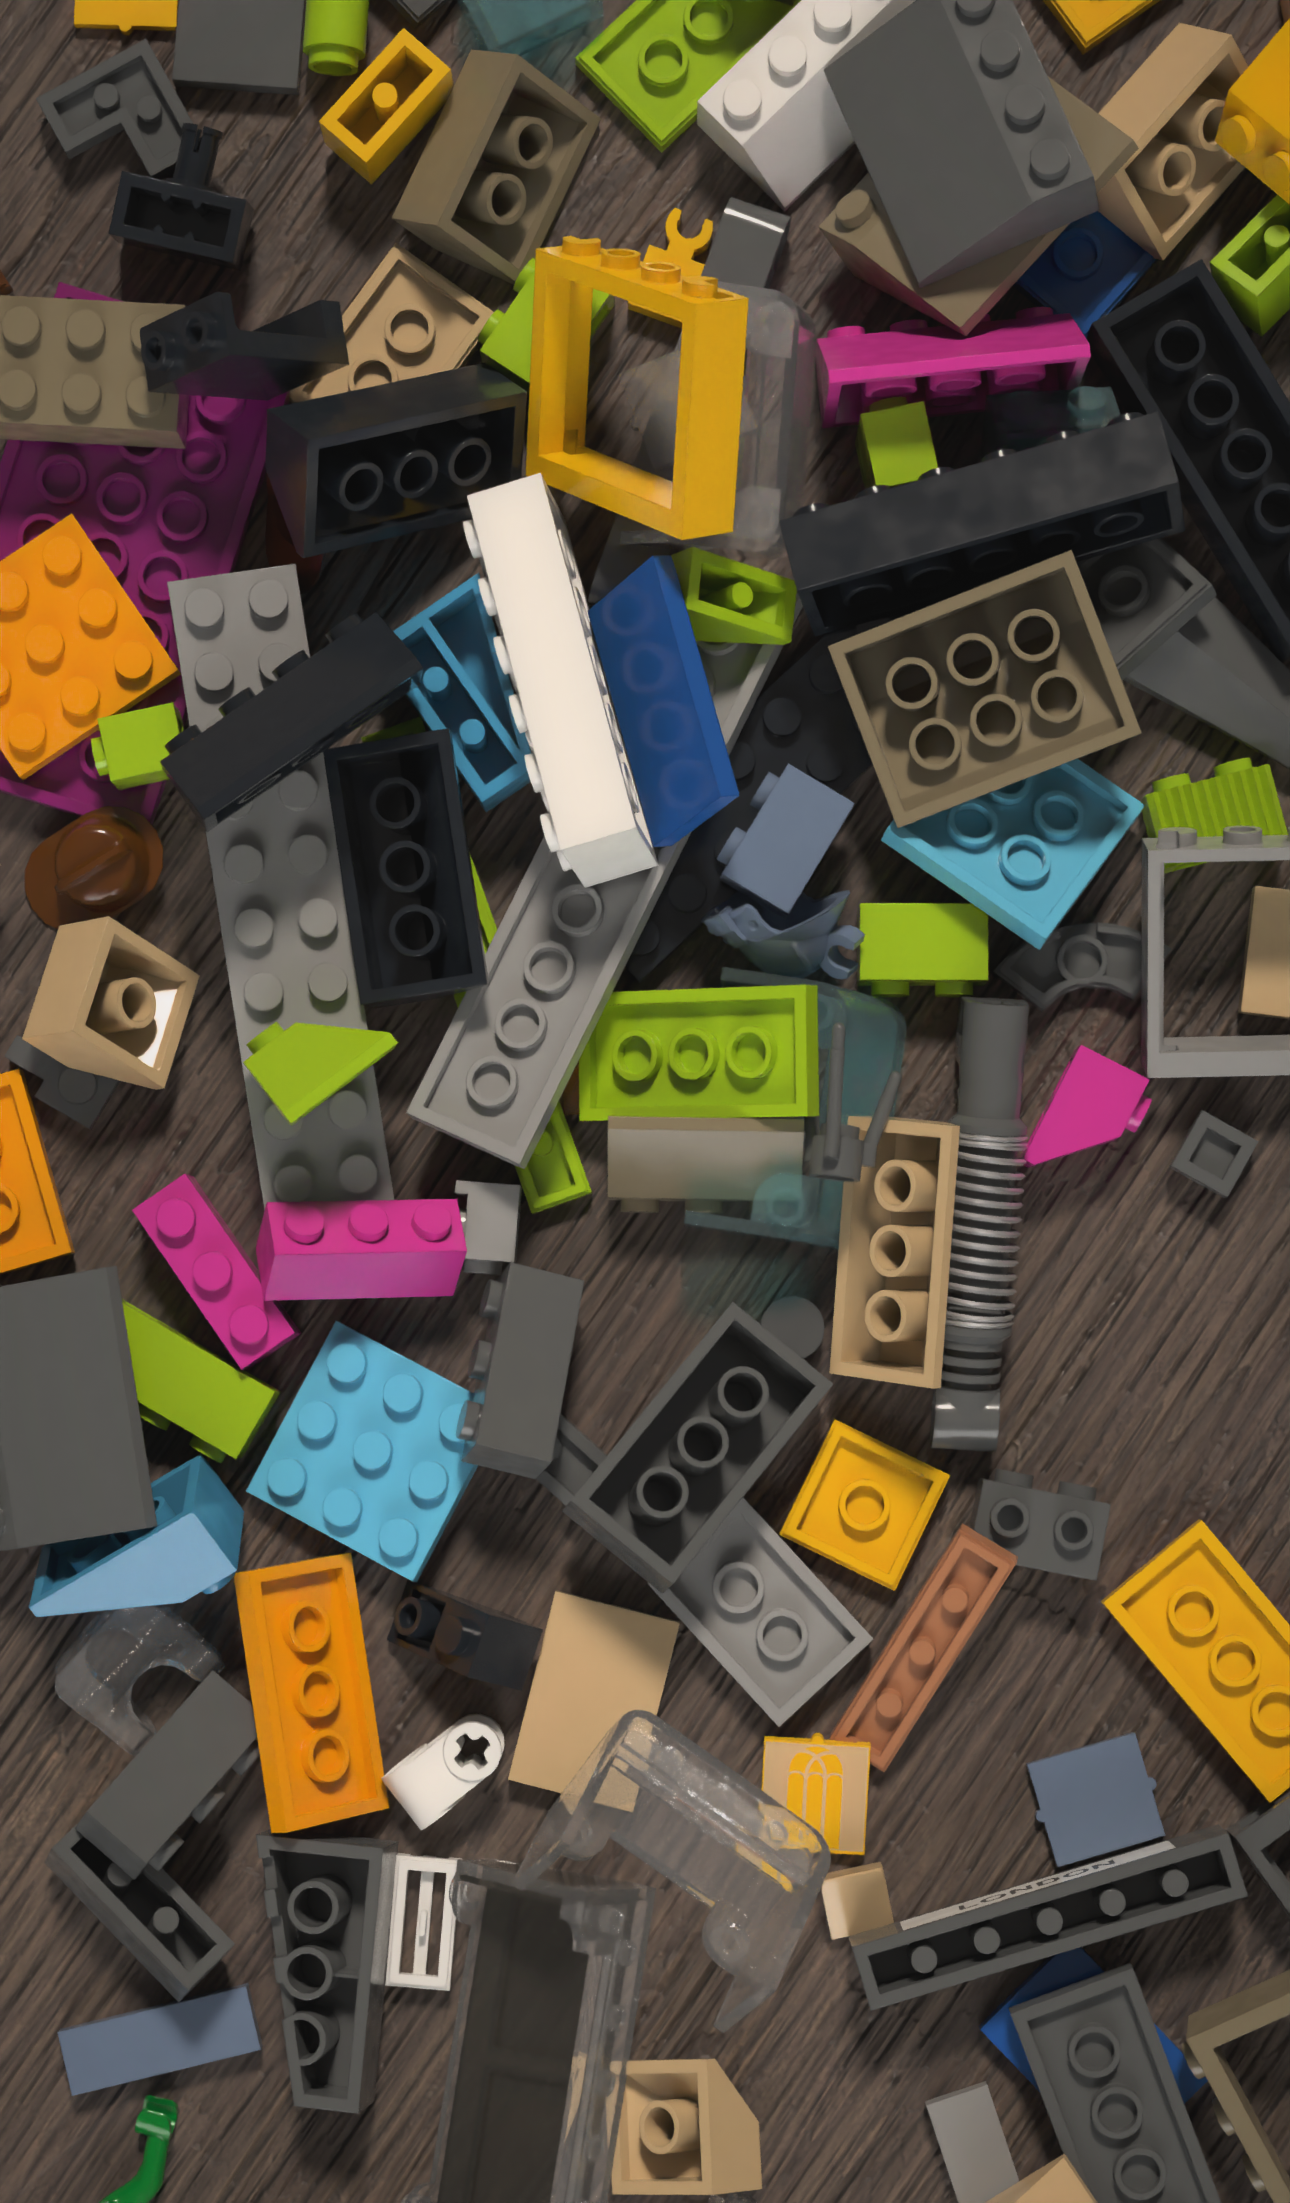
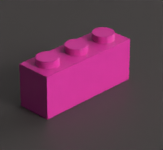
(360, 1249)
(215, 1271)

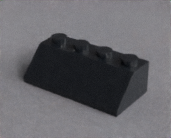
(393, 456)
(292, 719)
(406, 868)

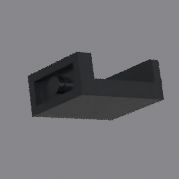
(207, 355)

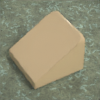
(856, 1900)

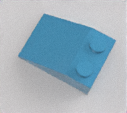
(185, 1554)

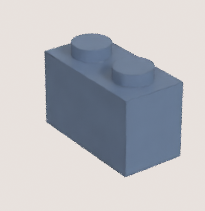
(785, 840)

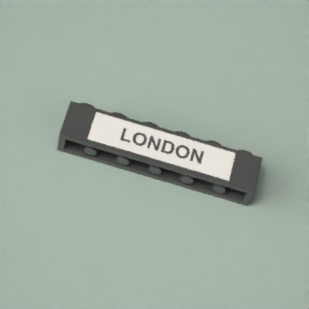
(1047, 1916)

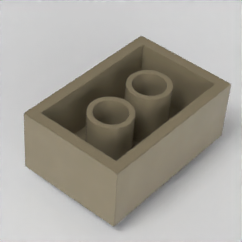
(80, 375)

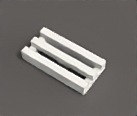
(419, 1979)

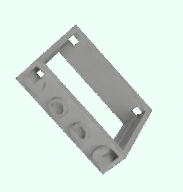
(1211, 1054)

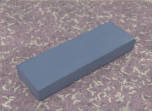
(160, 2039)

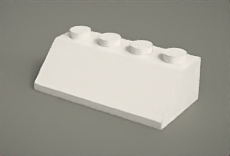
(776, 103)

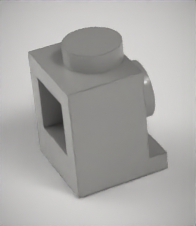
(490, 1225)

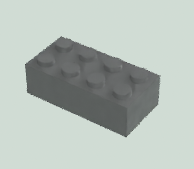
(697, 1448)

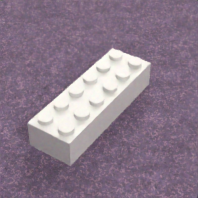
(558, 682)

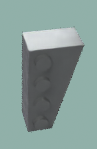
(331, 1948)

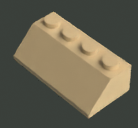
(896, 1256)

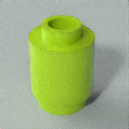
(335, 35)

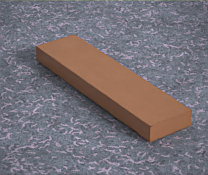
(925, 1645)

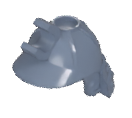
(792, 945)

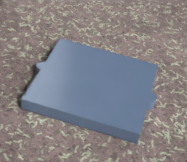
(1095, 1799)

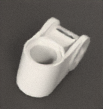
(438, 1774)

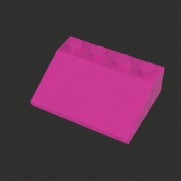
(945, 366)

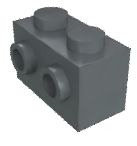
(1042, 1527)

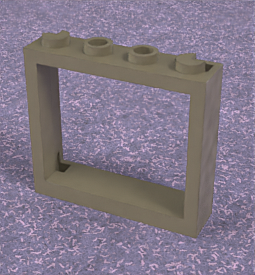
(1204, 2035)

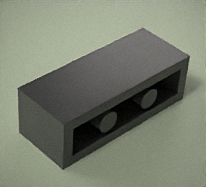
(520, 1370)
(173, 1778)
(145, 1914)

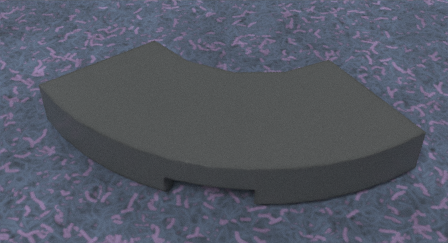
(1074, 959)

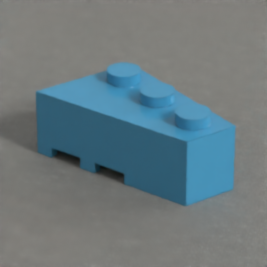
(468, 692)

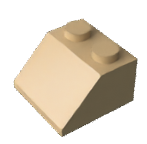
(111, 1004)

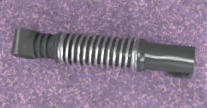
(991, 1075)

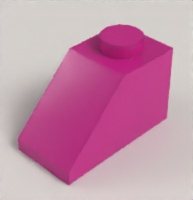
(1087, 1107)

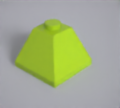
(311, 1063)

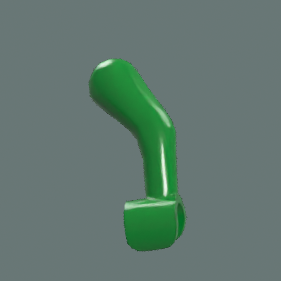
(158, 2123)

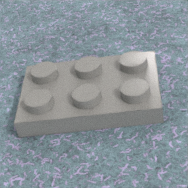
(764, 1614)

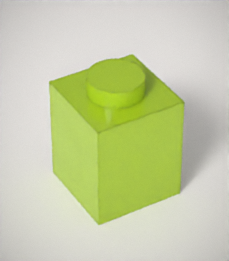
(135, 743)

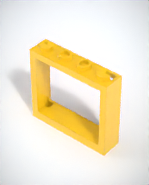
(709, 388)

